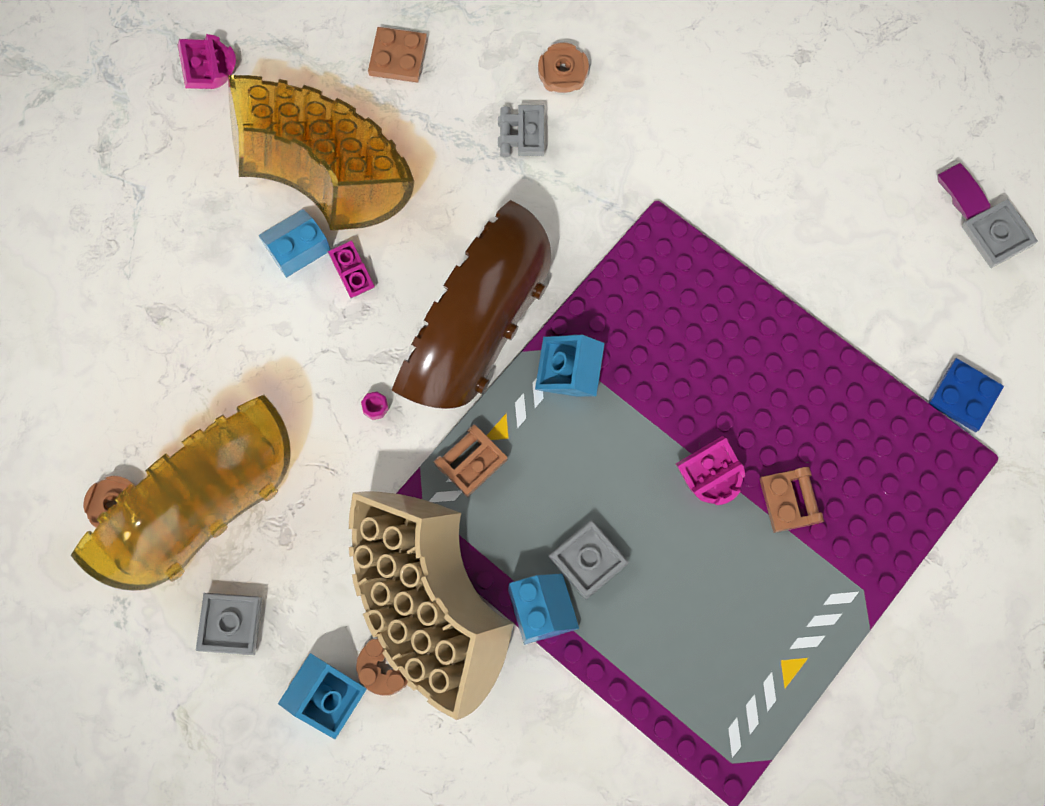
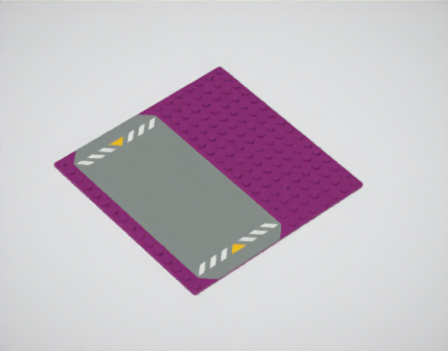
(716, 621)

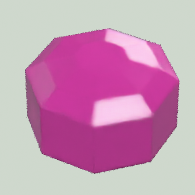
(374, 405)

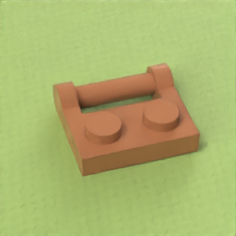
(475, 467)
(782, 501)

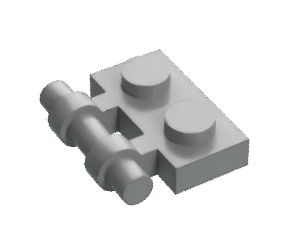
(530, 130)

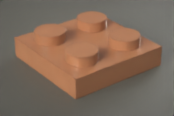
(397, 54)

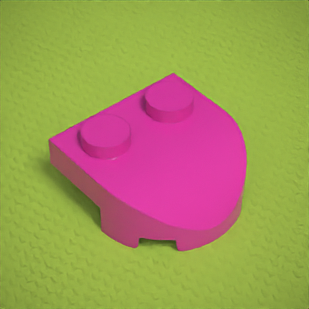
(205, 62)
(713, 472)

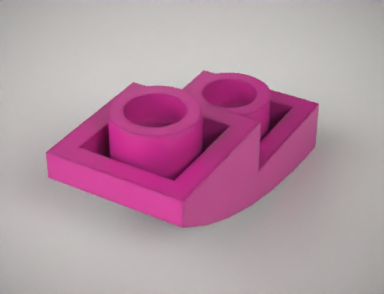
(351, 269)

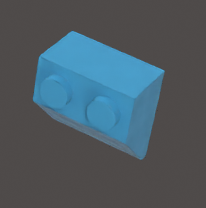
(295, 242)
(570, 365)
(542, 607)
(322, 696)

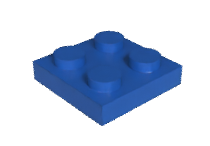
(966, 395)

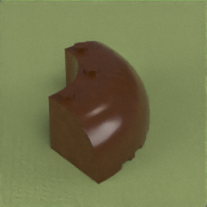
(477, 311)

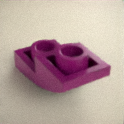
(964, 190)

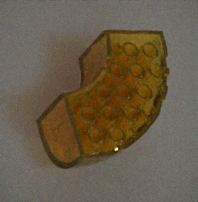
(318, 150)
(188, 499)

